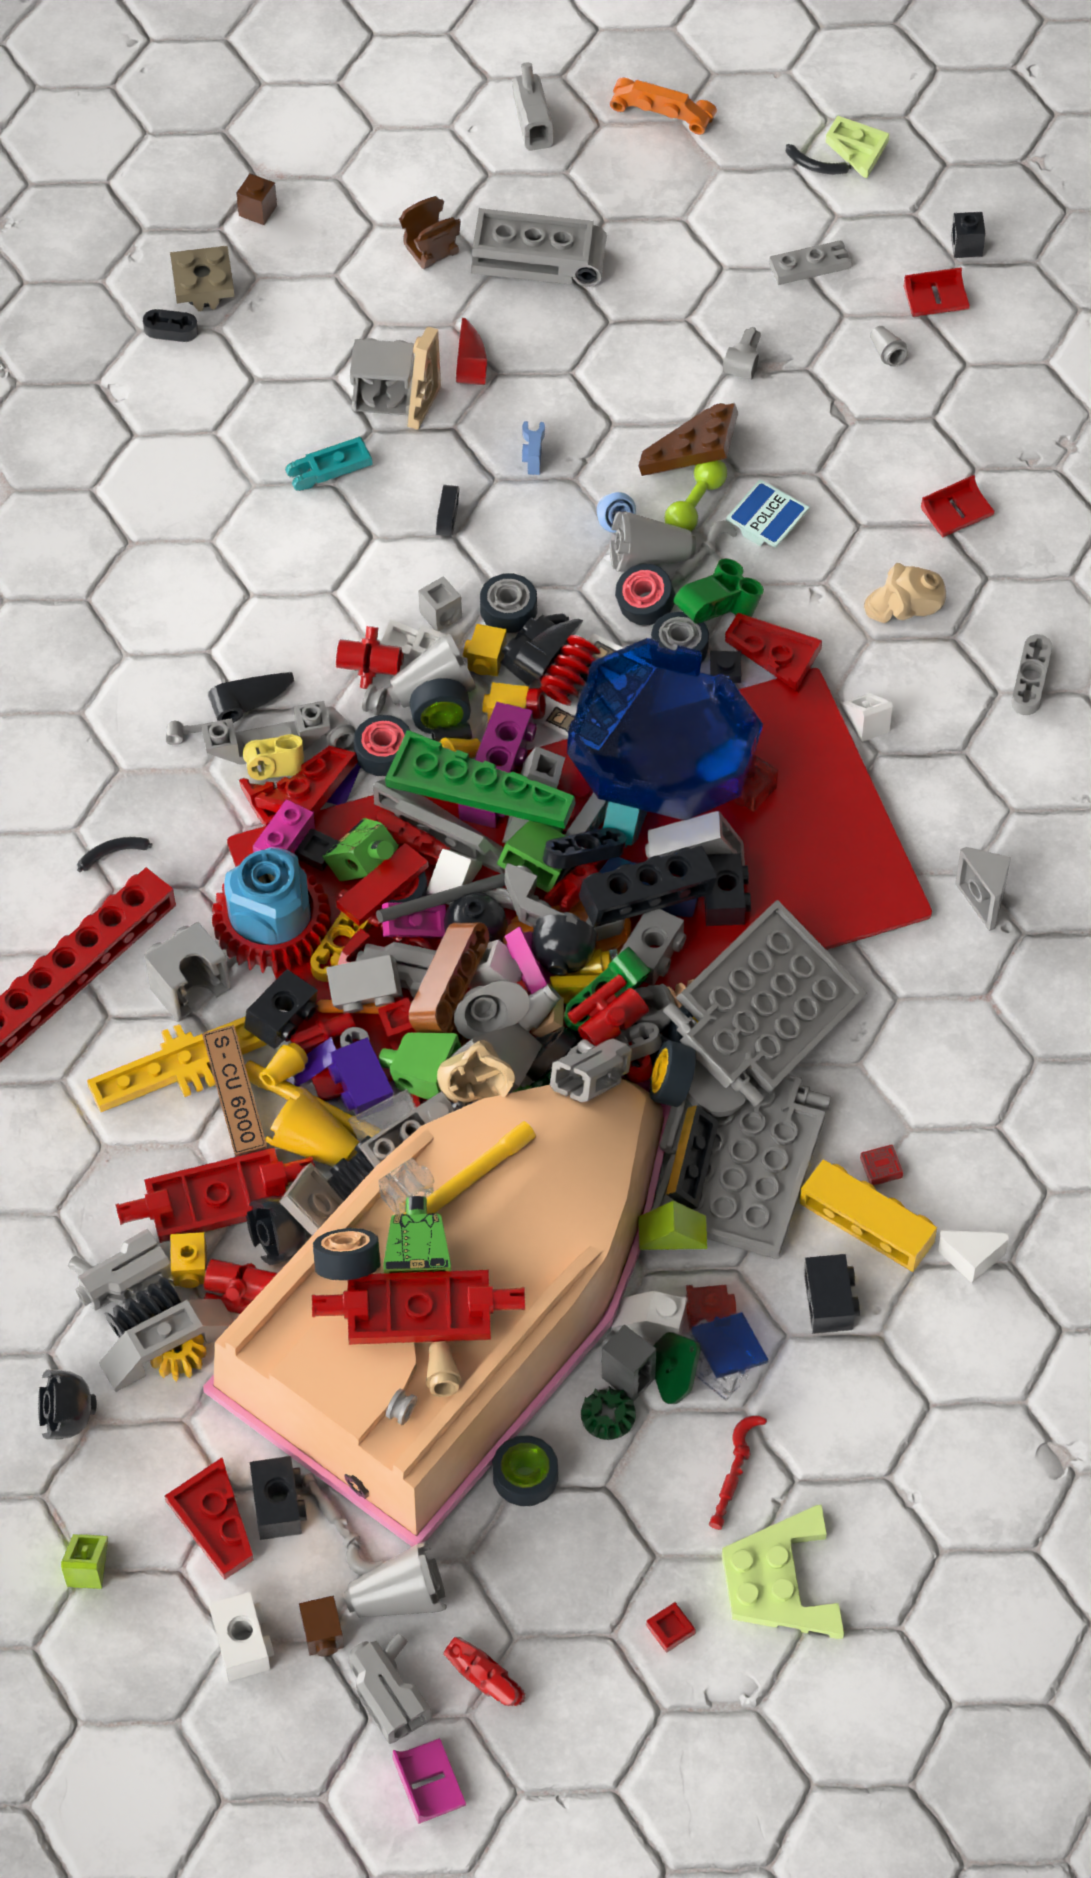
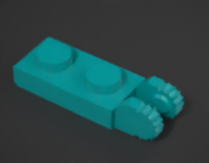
(329, 463)

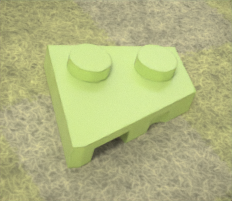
(857, 143)

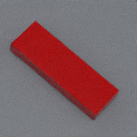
(382, 884)

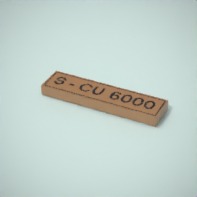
(234, 1091)

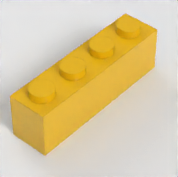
(868, 1215)

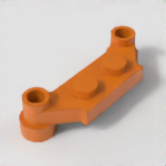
(662, 101)

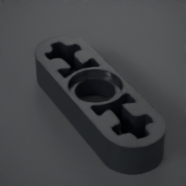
(600, 846)

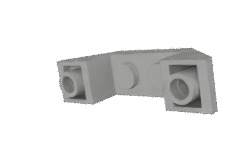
(223, 742)
(522, 886)
(160, 1334)

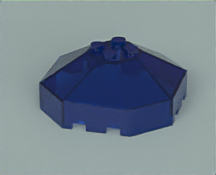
(662, 732)

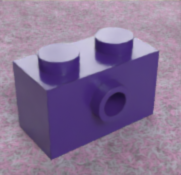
(360, 1076)

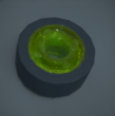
(439, 703)
(519, 1453)

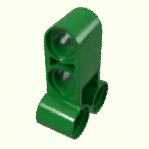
(720, 593)
(625, 964)

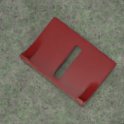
(949, 288)
(968, 500)

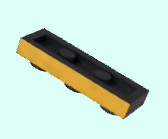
(692, 1157)

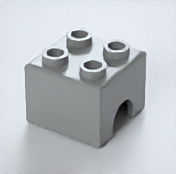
(382, 376)
(185, 963)

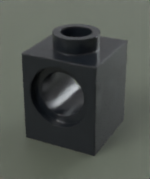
(968, 234)

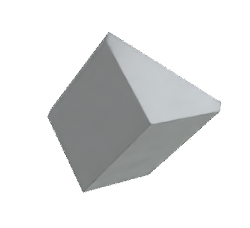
(983, 882)

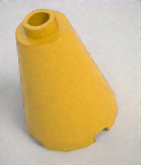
(311, 1130)

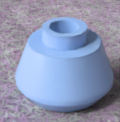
(610, 505)

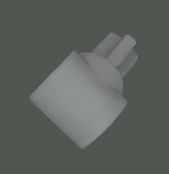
(743, 358)

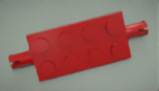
(211, 1193)
(419, 1306)

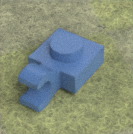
(532, 452)

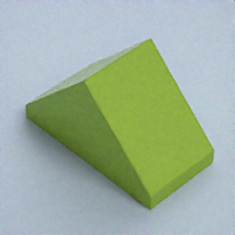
(672, 1228)
(85, 1561)

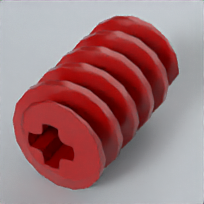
(568, 669)

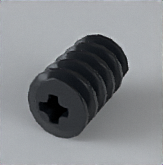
(146, 1307)

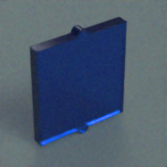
(729, 1345)

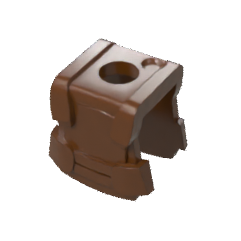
(425, 235)

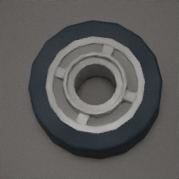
(508, 602)
(680, 630)

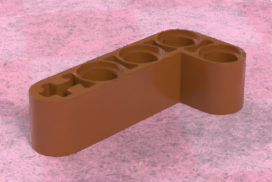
(448, 979)

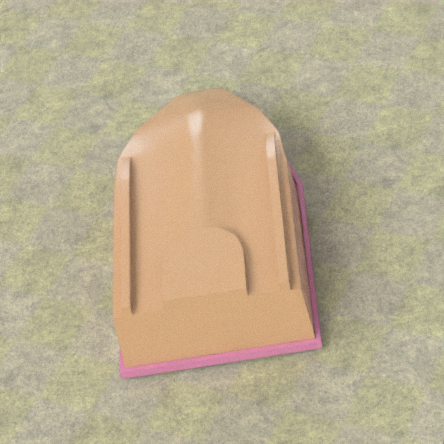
(540, 1220)

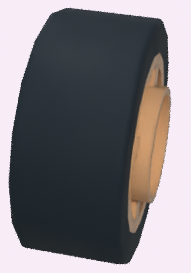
(346, 1254)

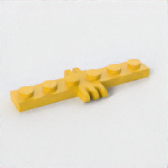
(179, 1061)

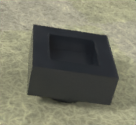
(726, 663)
(314, 847)

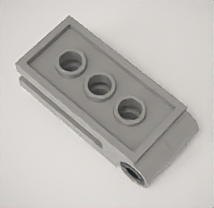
(538, 248)

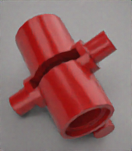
(369, 657)
(608, 1012)
(236, 1283)

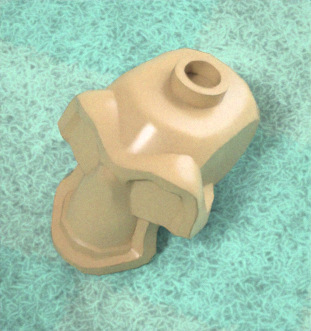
(906, 594)
(475, 1074)

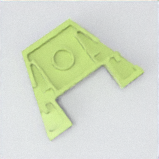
(764, 1578)

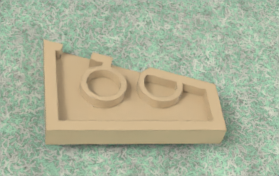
(426, 376)

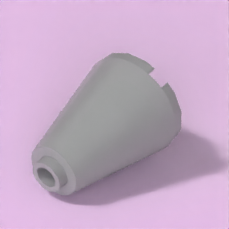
(648, 542)
(438, 661)
(398, 1586)

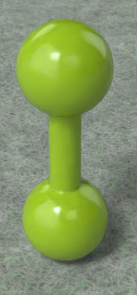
(708, 477)

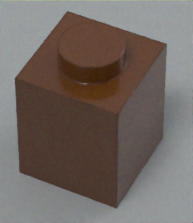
(256, 199)
(321, 1626)

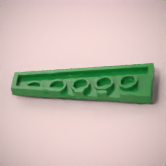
(452, 776)

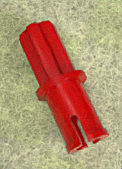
(323, 1031)

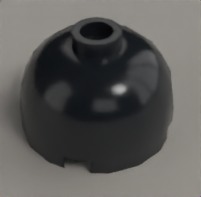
(478, 908)
(562, 944)
(275, 1230)
(64, 1404)

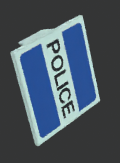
(767, 514)

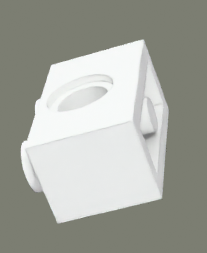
(241, 1656)

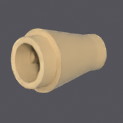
(442, 1372)

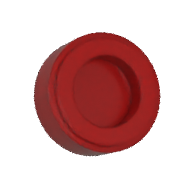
(537, 702)

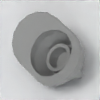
(491, 1008)

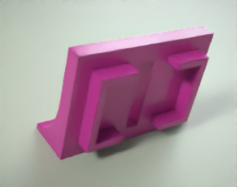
(520, 949)
(421, 1764)

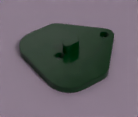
(677, 1355)

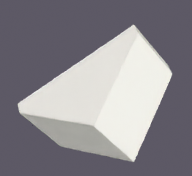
(869, 715)
(452, 871)
(972, 1251)

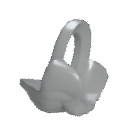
(658, 997)

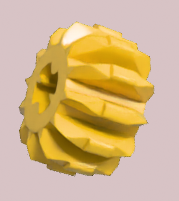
(177, 1363)

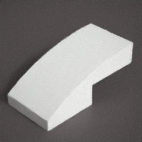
(411, 640)

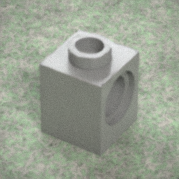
(440, 604)

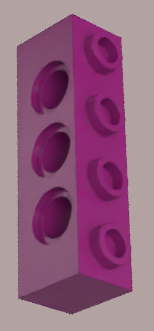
(506, 723)

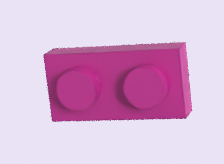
(422, 924)

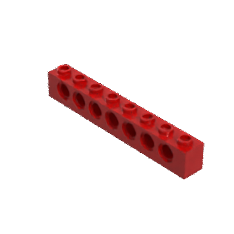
(87, 963)

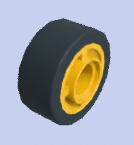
(672, 1073)

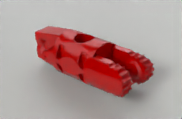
(419, 840)
(569, 887)
(483, 1672)

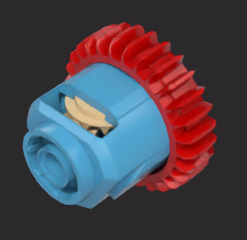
(270, 911)

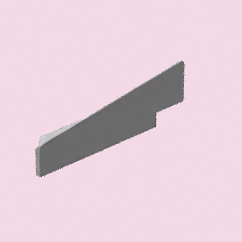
(439, 823)

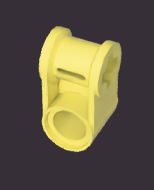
(277, 757)

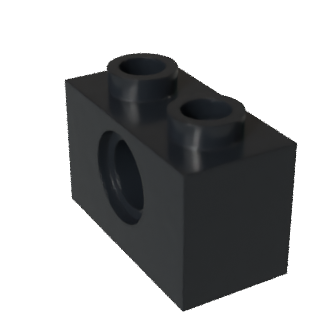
(727, 906)
(286, 994)
(277, 1517)

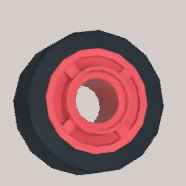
(644, 579)
(369, 738)

